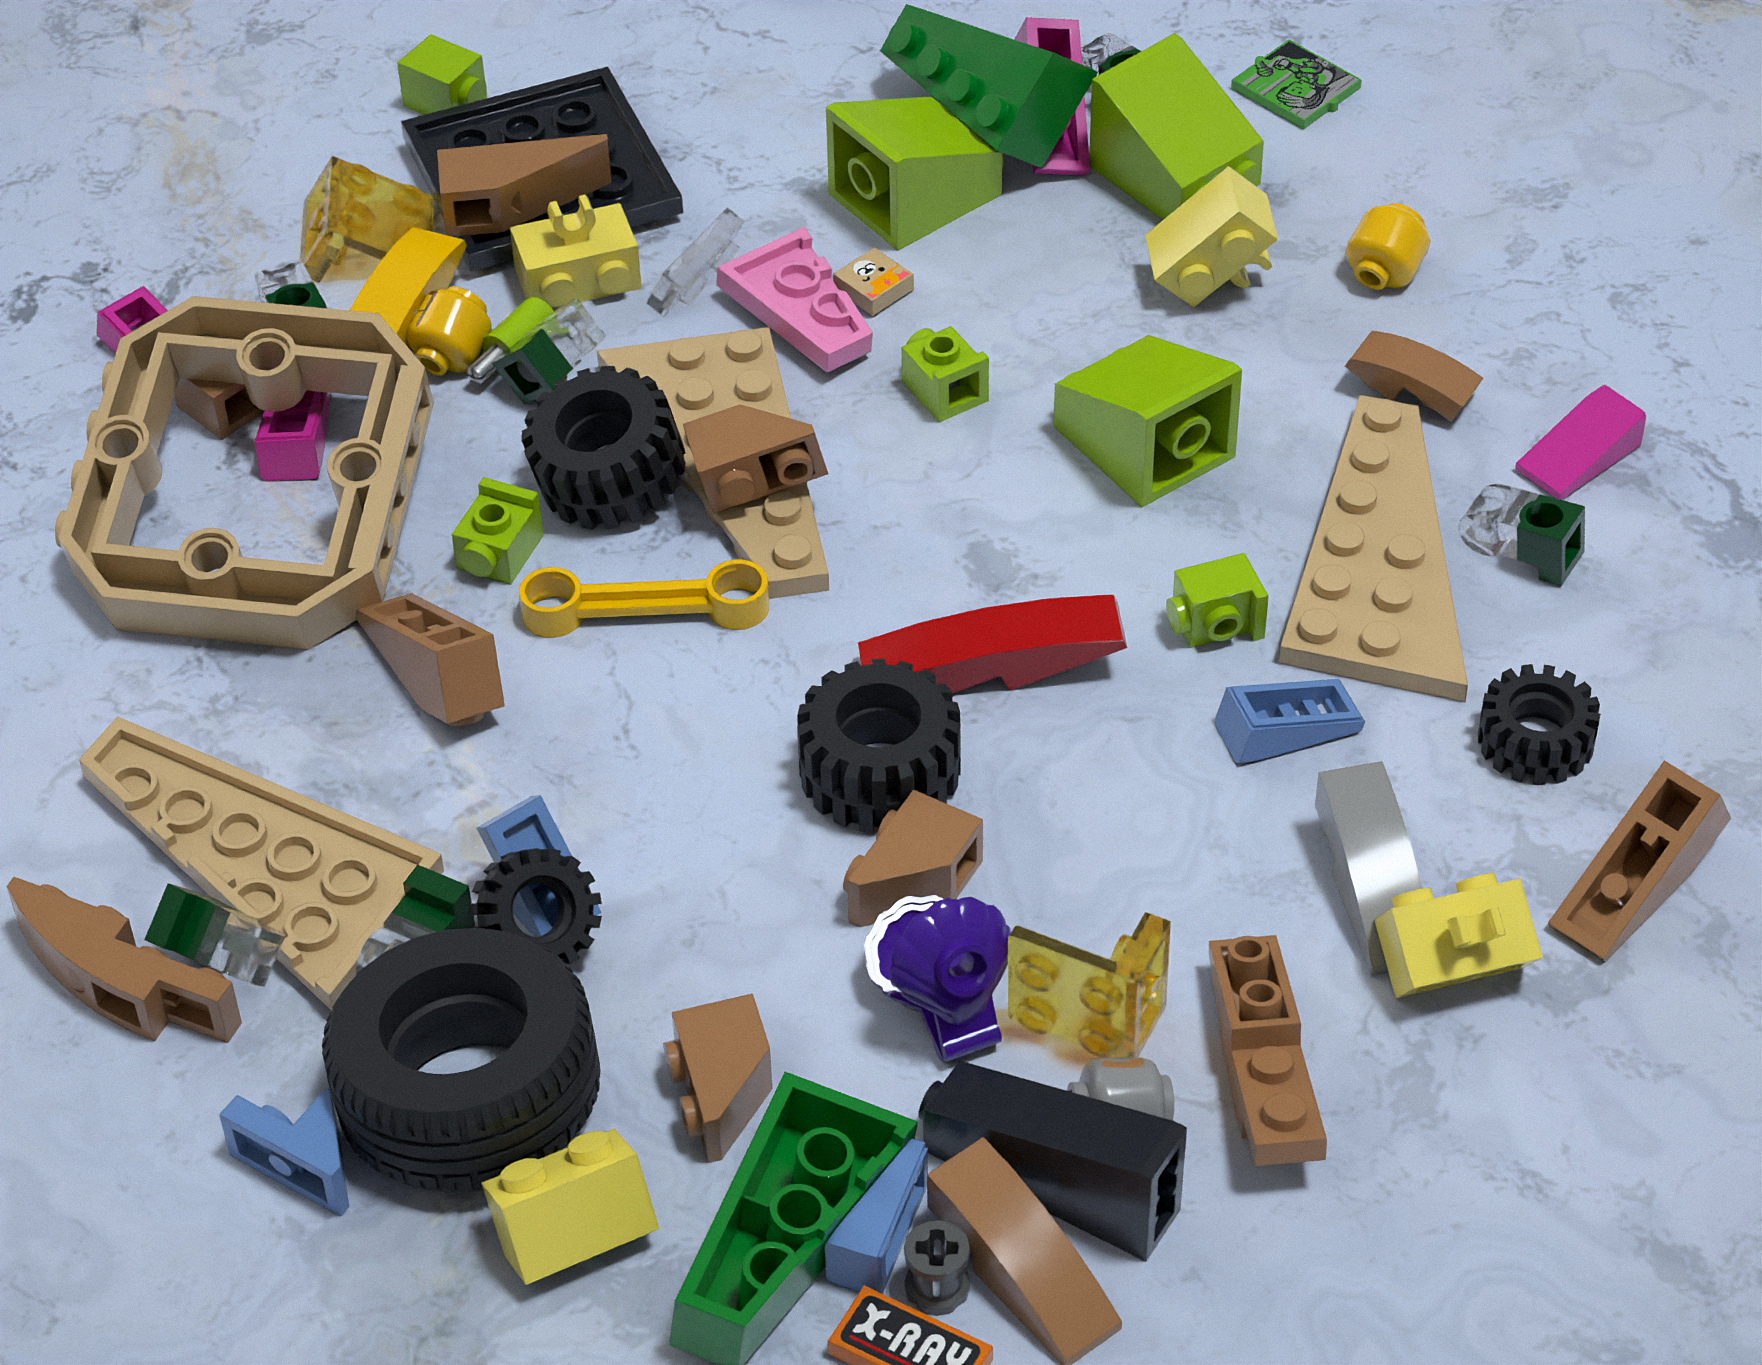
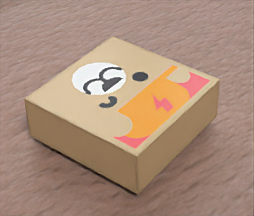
(874, 281)

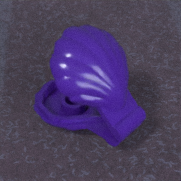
(944, 964)

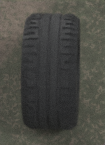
(450, 994)

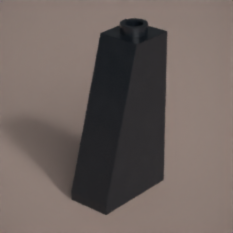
(1080, 1156)

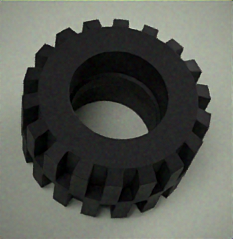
(598, 412)
(869, 708)

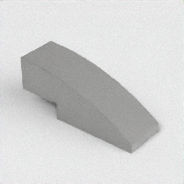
(1368, 849)

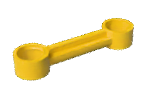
(644, 598)

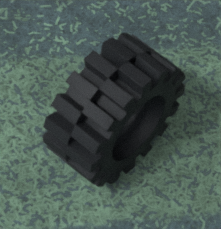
(1532, 750)
(557, 874)

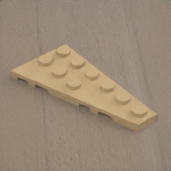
(714, 375)
(1377, 571)
(261, 848)

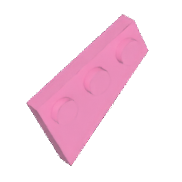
(798, 299)

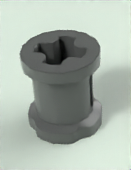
(946, 1268)

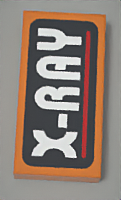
(891, 1333)

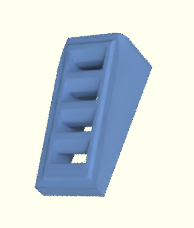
(1263, 720)
(874, 1231)

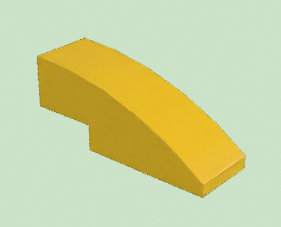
(407, 274)

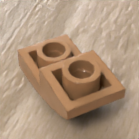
(1395, 362)

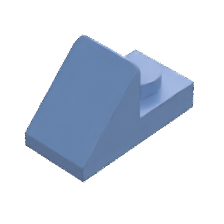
(523, 828)
(296, 1155)

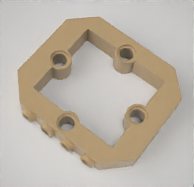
(277, 357)

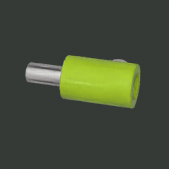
(506, 334)

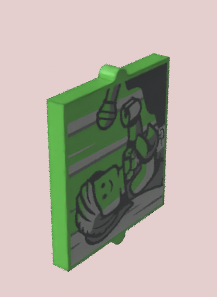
(1296, 84)

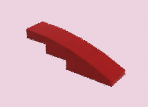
(1007, 640)

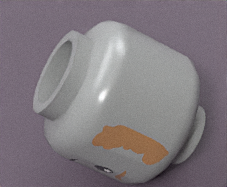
(1127, 1083)

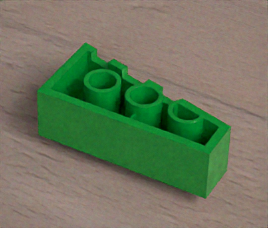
(994, 84)
(786, 1200)

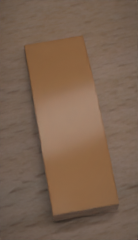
(1022, 1252)

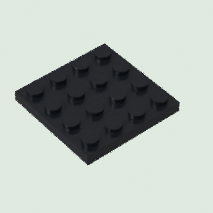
(552, 110)

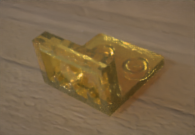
(359, 212)
(1087, 997)

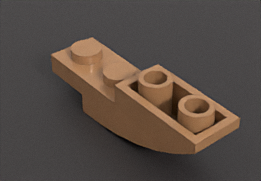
(99, 964)
(1264, 1052)

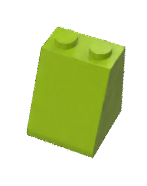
(1167, 128)
(907, 166)
(1152, 415)

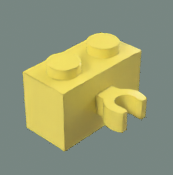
(1213, 238)
(576, 254)
(1458, 935)
(570, 1204)

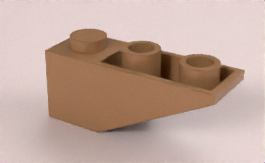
(514, 182)

